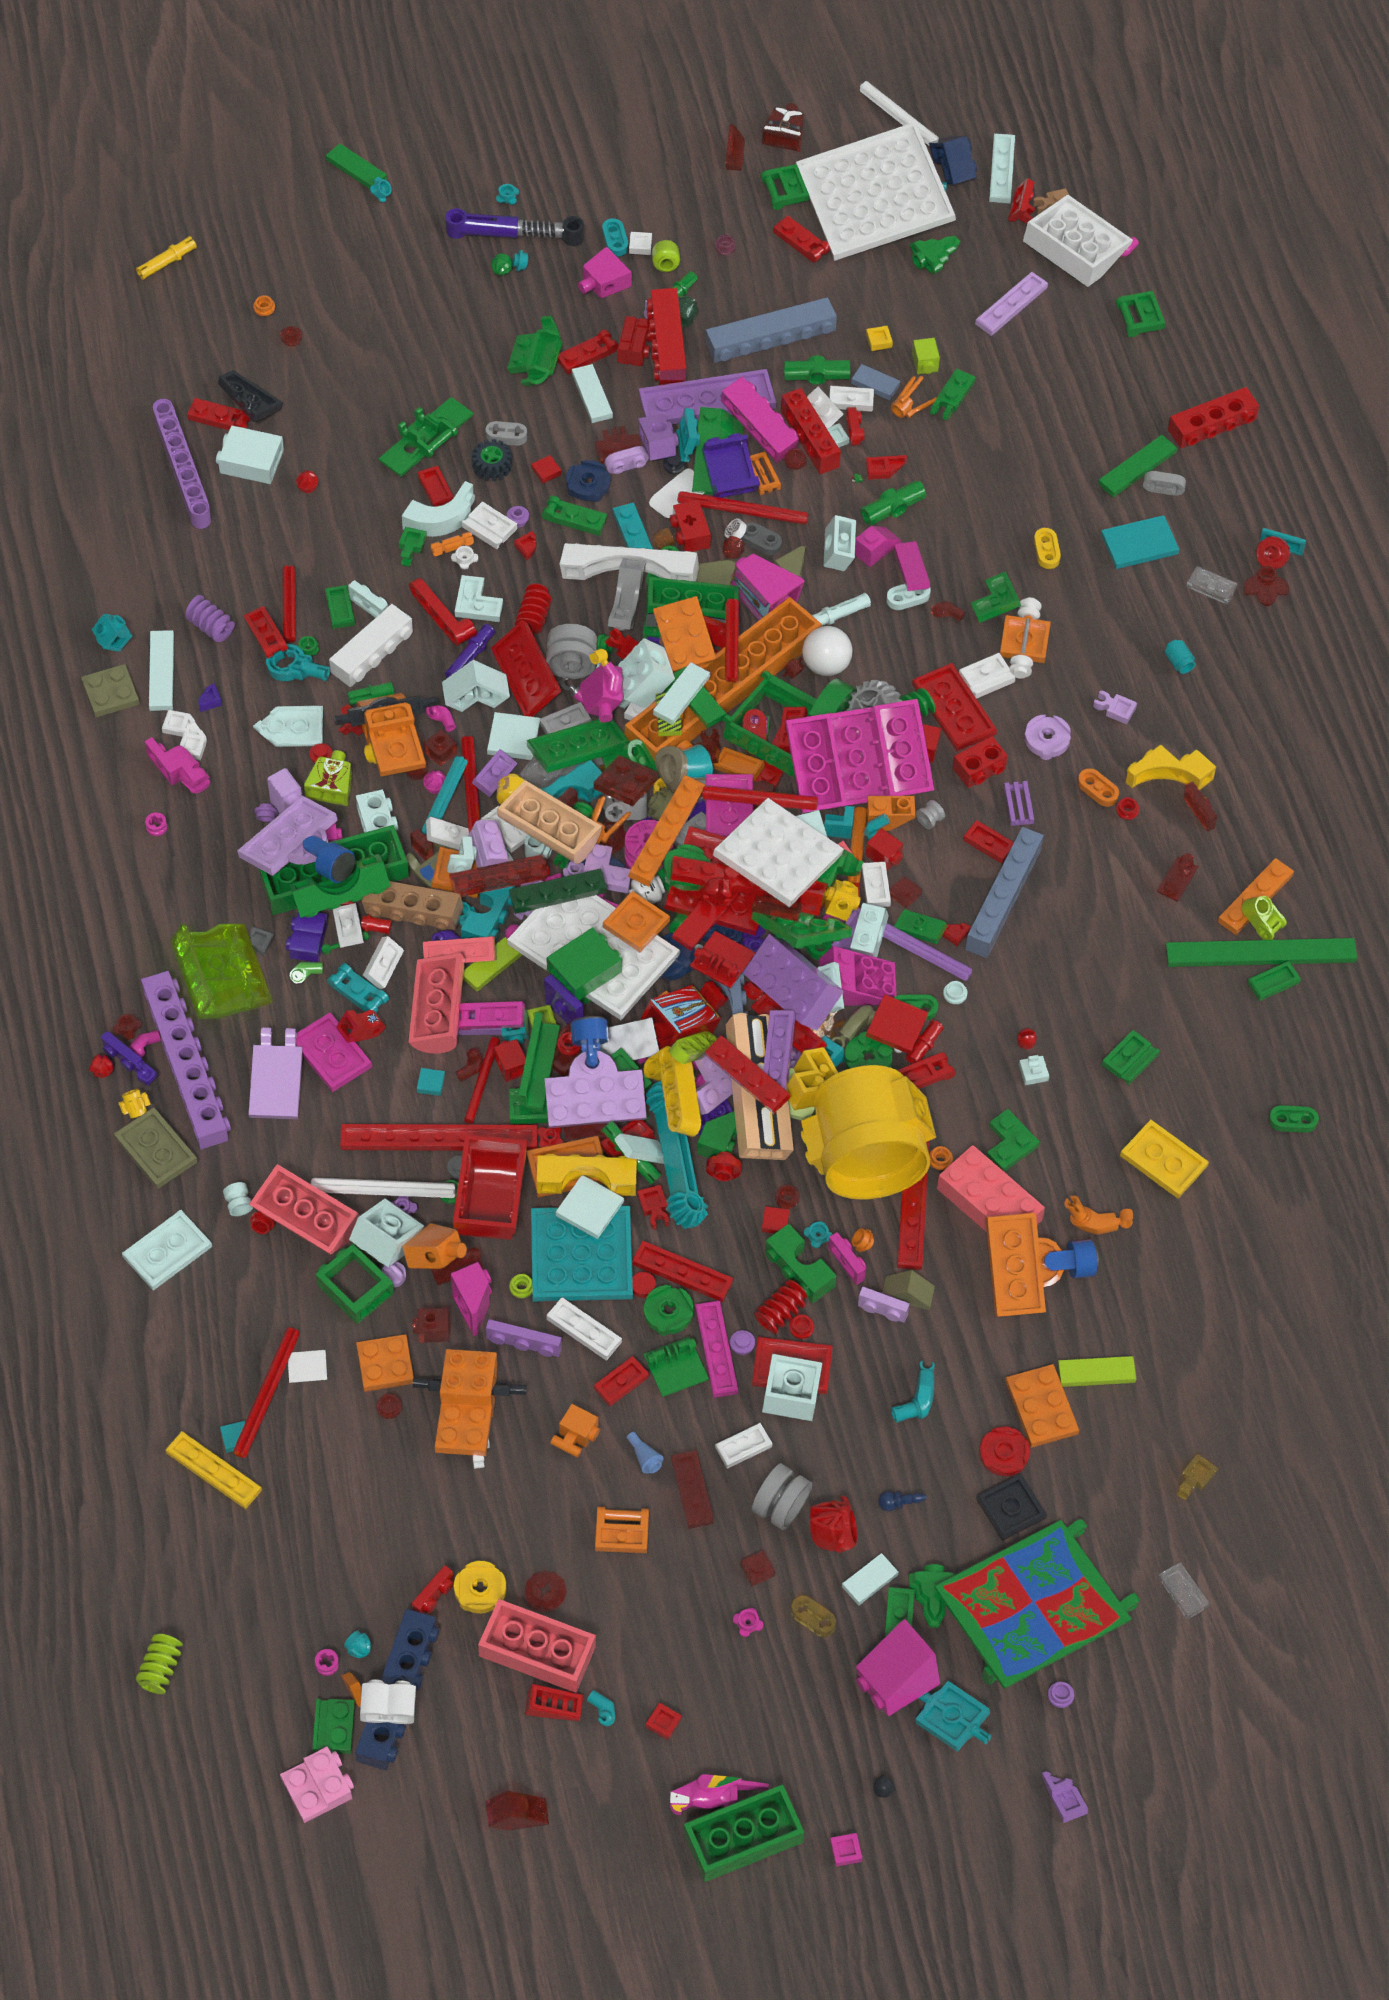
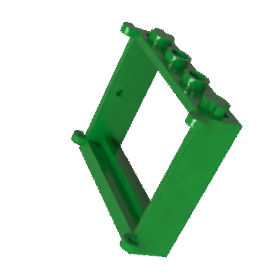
(781, 693)

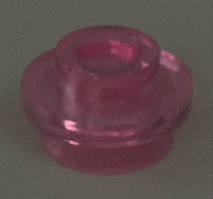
(725, 244)

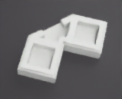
(184, 725)

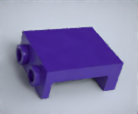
(729, 466)

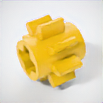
(134, 1103)

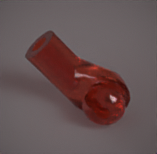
(946, 608)
(473, 1065)

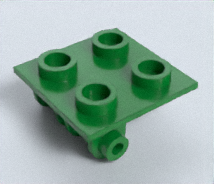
(676, 1366)

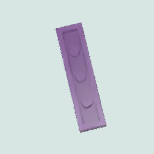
(779, 1046)

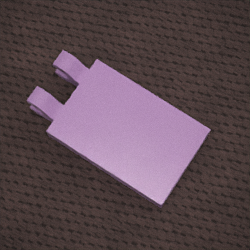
(276, 1077)

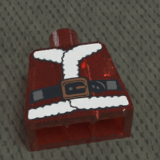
(784, 128)

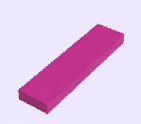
(716, 1349)

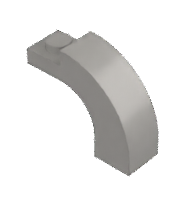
(627, 594)

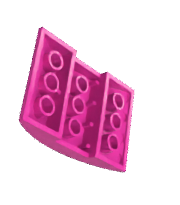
(860, 754)

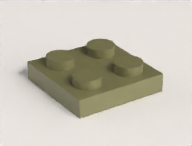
(110, 690)

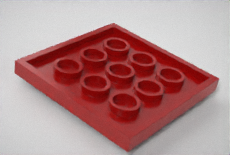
(738, 914)

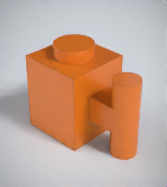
(576, 1427)

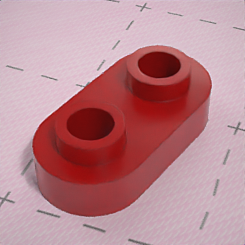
(853, 420)
(758, 729)

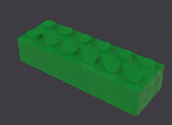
(364, 845)

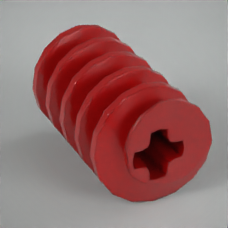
(534, 607)
(780, 1306)

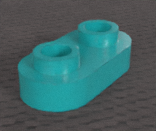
(617, 240)

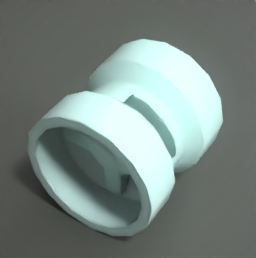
(237, 1197)

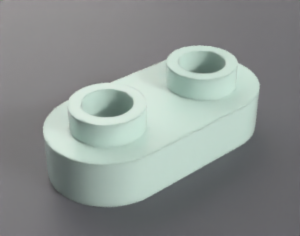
(906, 598)

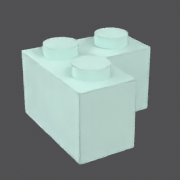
(474, 684)

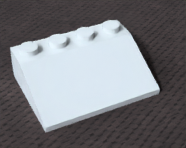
(1076, 240)

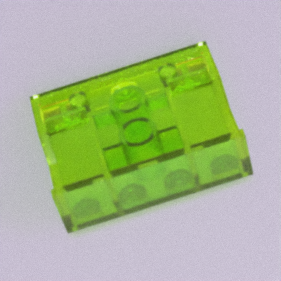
(220, 970)

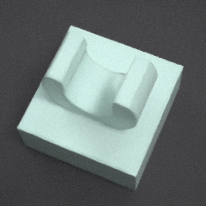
(1033, 1070)

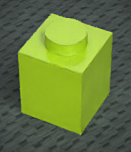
(925, 356)

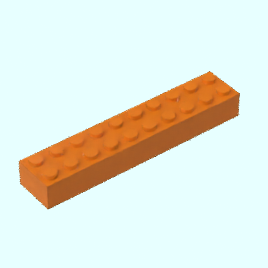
(761, 648)

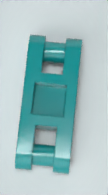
(357, 989)

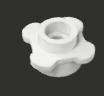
(464, 557)

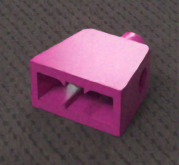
(605, 274)

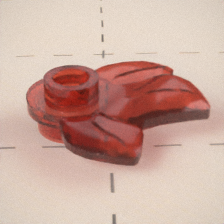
(1266, 588)

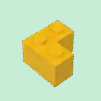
(811, 1071)

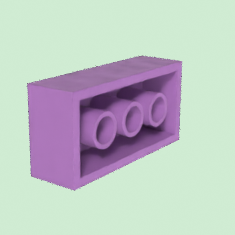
(793, 982)

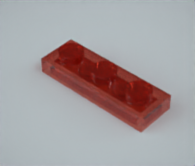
(692, 1489)

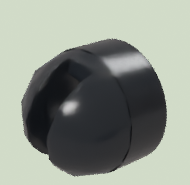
(883, 1787)

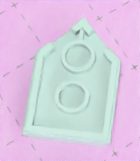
(293, 726)

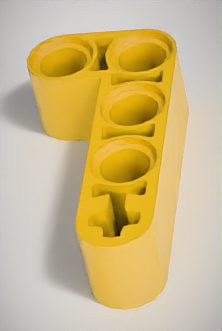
(678, 1091)

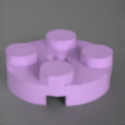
(1047, 747)

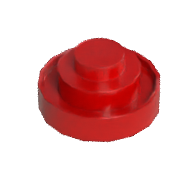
(1273, 552)
(724, 1167)

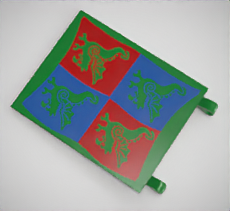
(1034, 1603)

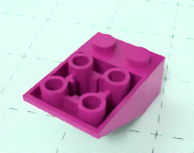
(862, 976)

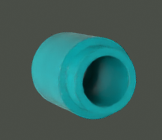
(1180, 656)

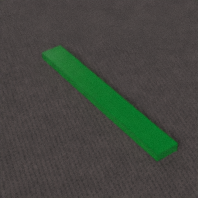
(1260, 952)

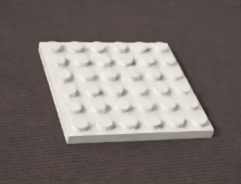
(875, 191)

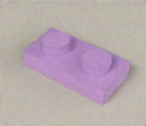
(883, 1304)

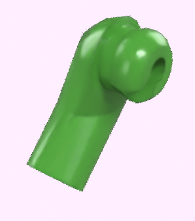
(304, 969)

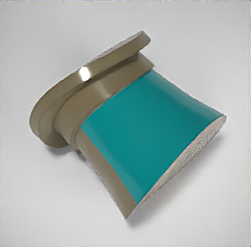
(675, 763)

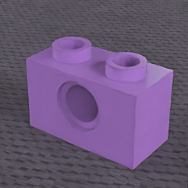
(658, 436)

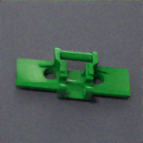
(441, 422)

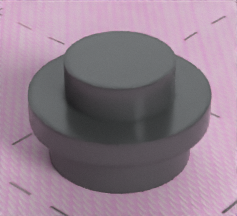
(454, 1166)

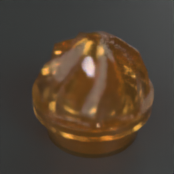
(663, 538)

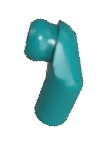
(875, 824)

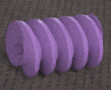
(209, 619)

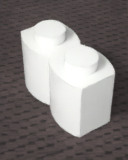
(388, 1702)

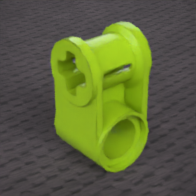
(1266, 918)

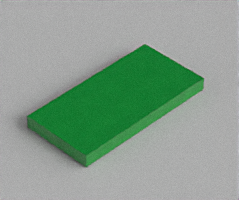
(577, 744)

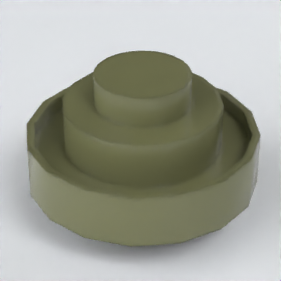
(658, 803)

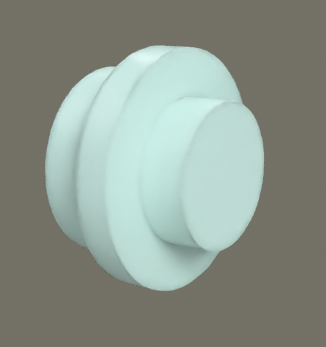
(955, 992)

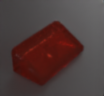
(735, 149)

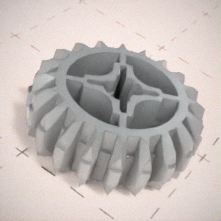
(885, 695)

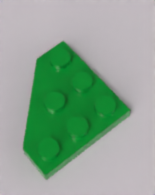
(805, 930)

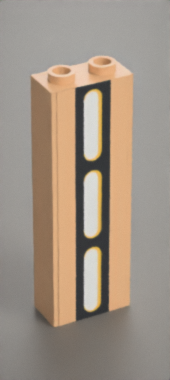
(758, 1130)

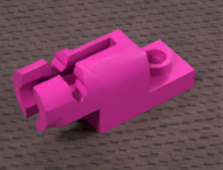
(177, 766)

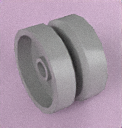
(570, 650)
(781, 1496)

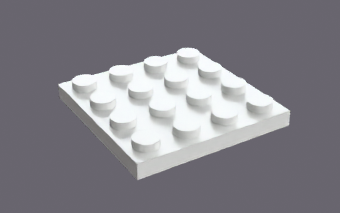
(778, 852)

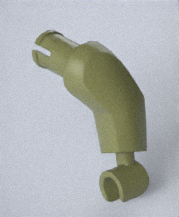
(855, 1022)

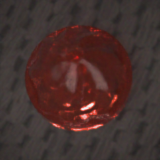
(733, 547)

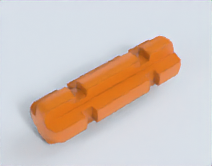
(451, 544)

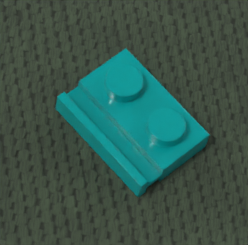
(687, 434)

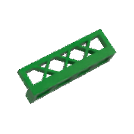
(538, 1065)

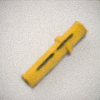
(173, 253)

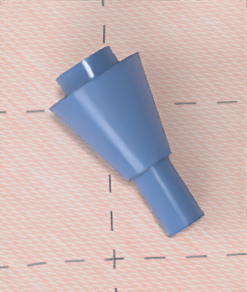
(648, 1458)

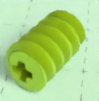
(157, 1663)

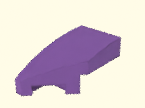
(1065, 1797)

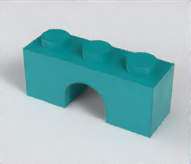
(488, 923)

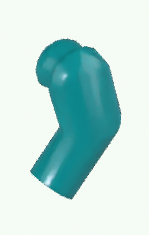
(605, 1708)

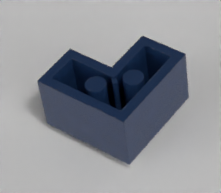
(955, 158)

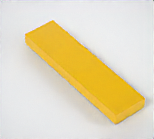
(213, 1470)

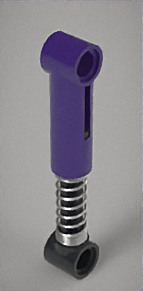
(461, 224)

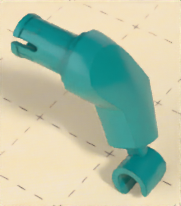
(922, 1399)

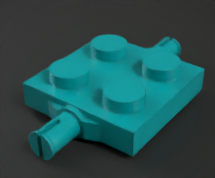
(953, 1716)

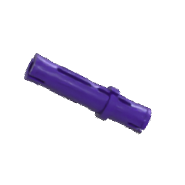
(475, 646)

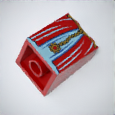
(680, 1015)

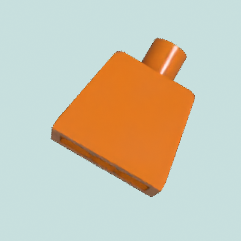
(433, 1247)

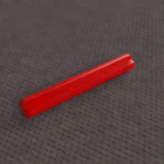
(289, 626)
(731, 640)

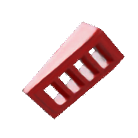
(552, 1712)

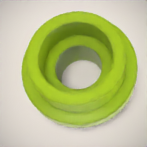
(521, 1279)

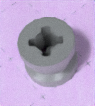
(930, 814)

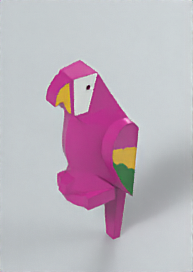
(710, 1792)

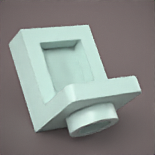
(466, 856)

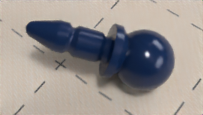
(890, 1501)

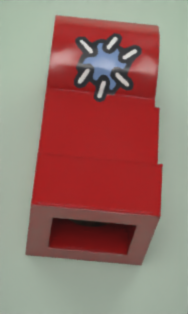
(363, 1026)

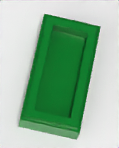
(339, 607)
(1273, 981)

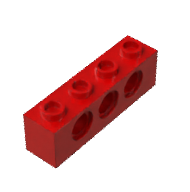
(1213, 417)
(811, 431)

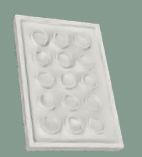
(559, 924)

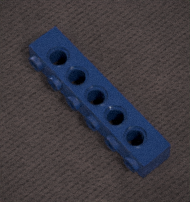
(413, 1626)

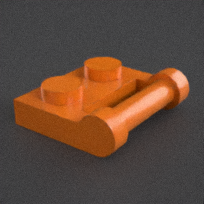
(622, 1536)

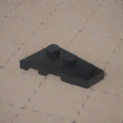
(248, 396)

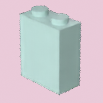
(250, 454)

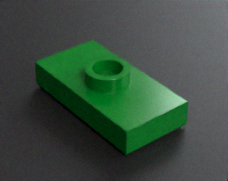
(921, 926)

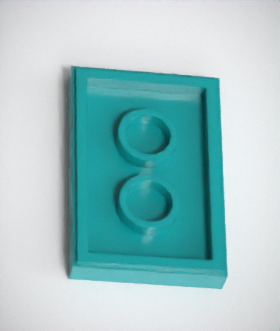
(1140, 542)

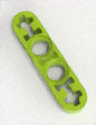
(692, 1047)

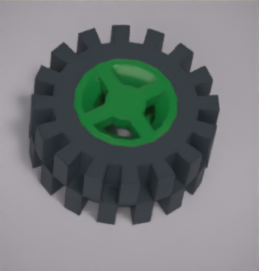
(485, 455)

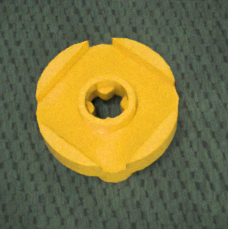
(469, 1577)

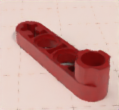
(456, 631)

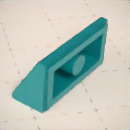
(1295, 544)

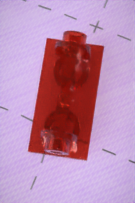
(1178, 877)
(444, 1274)

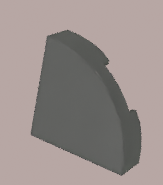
(261, 940)

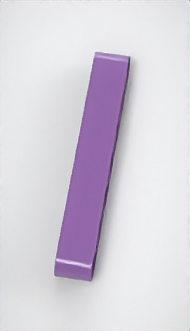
(182, 463)

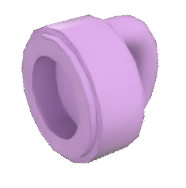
(395, 1273)

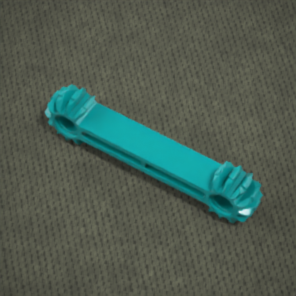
(684, 1201)

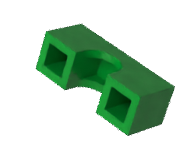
(784, 1249)

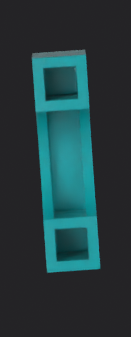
(579, 779)

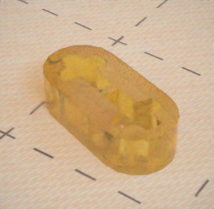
(816, 1611)

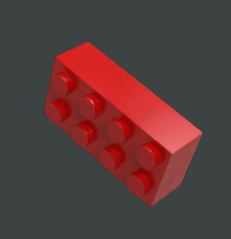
(666, 336)

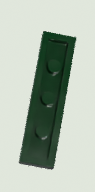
(557, 891)

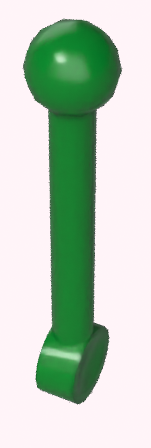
(326, 948)

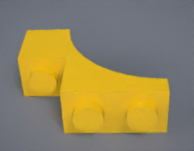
(1163, 765)

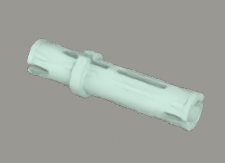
(829, 615)

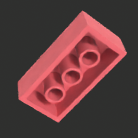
(984, 1189)
(537, 1645)

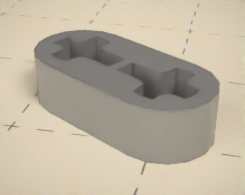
(506, 433)
(1164, 483)

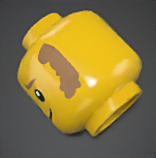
(507, 786)

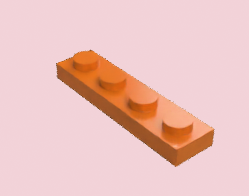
(1266, 884)

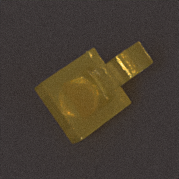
(1198, 1474)

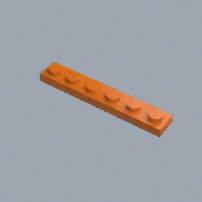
(666, 831)

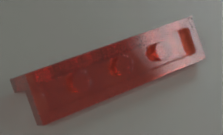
(499, 876)

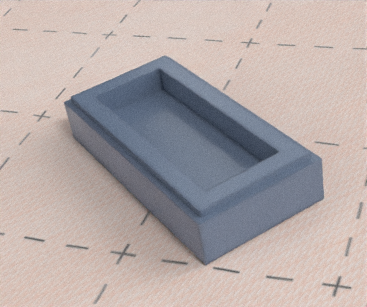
(881, 383)

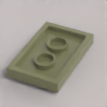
(155, 1148)

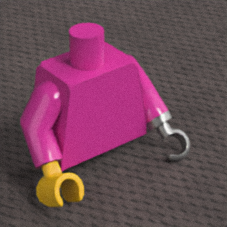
(601, 689)

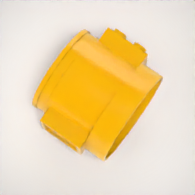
(869, 1132)

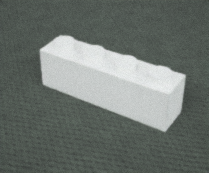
(371, 645)

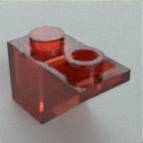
(516, 1811)

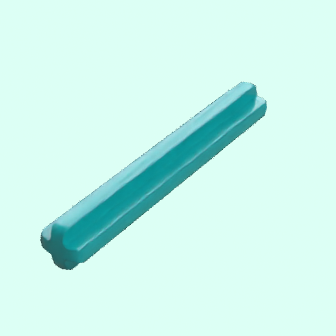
(447, 790)

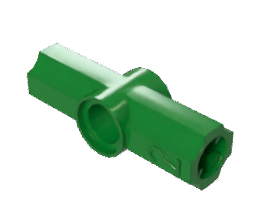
(817, 370)
(893, 502)

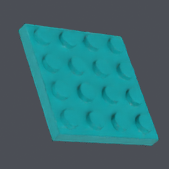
(577, 1265)

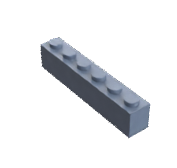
(770, 330)
(1004, 892)

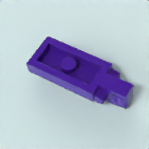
(128, 1058)

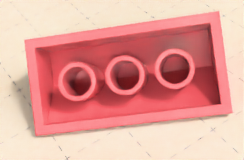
(305, 1210)

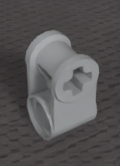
(638, 811)

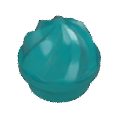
(358, 1645)

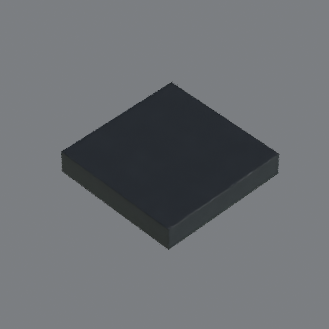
(1011, 1507)

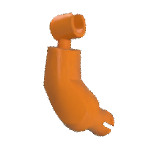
(1095, 1223)

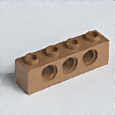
(448, 905)

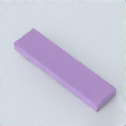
(1011, 303)

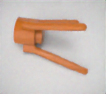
(903, 404)
(604, 836)

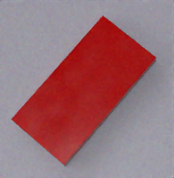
(526, 669)
(956, 707)

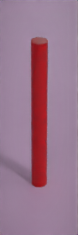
(481, 1081)

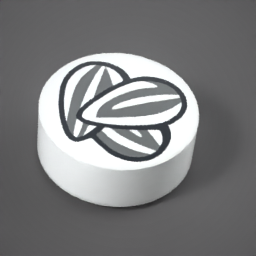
(735, 528)

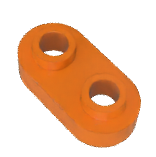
(1099, 788)

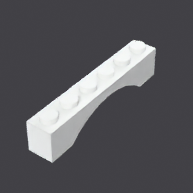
(585, 561)

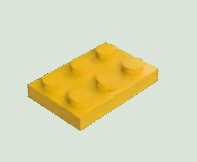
(1164, 1159)

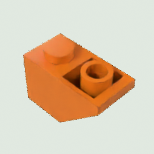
(897, 808)

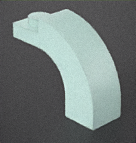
(440, 519)

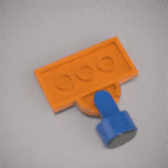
(1026, 1264)

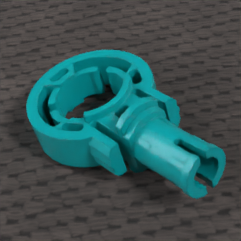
(299, 669)

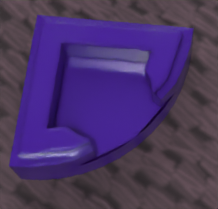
(209, 698)

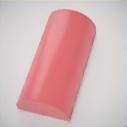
(436, 1003)

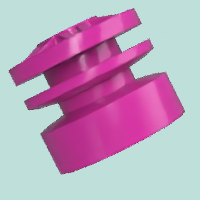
(635, 840)

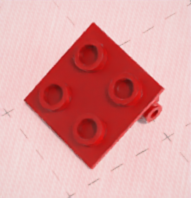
(722, 959)

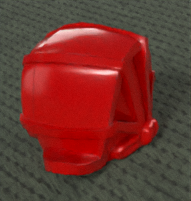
(833, 1525)

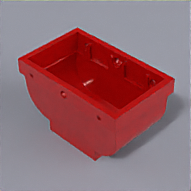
(489, 1187)

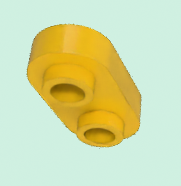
(1047, 550)

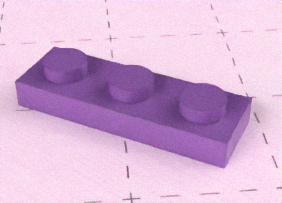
(523, 1338)

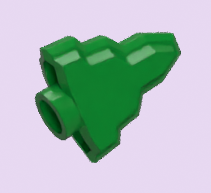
(933, 253)
(925, 1594)

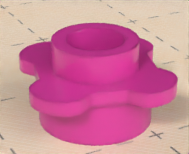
(751, 1615)

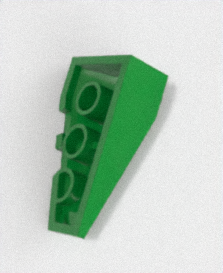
(712, 423)

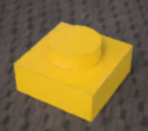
(879, 338)

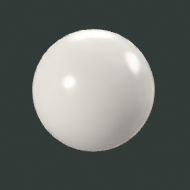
(827, 651)

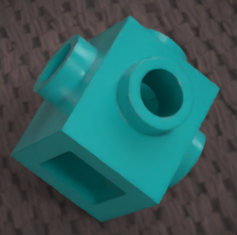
(111, 632)

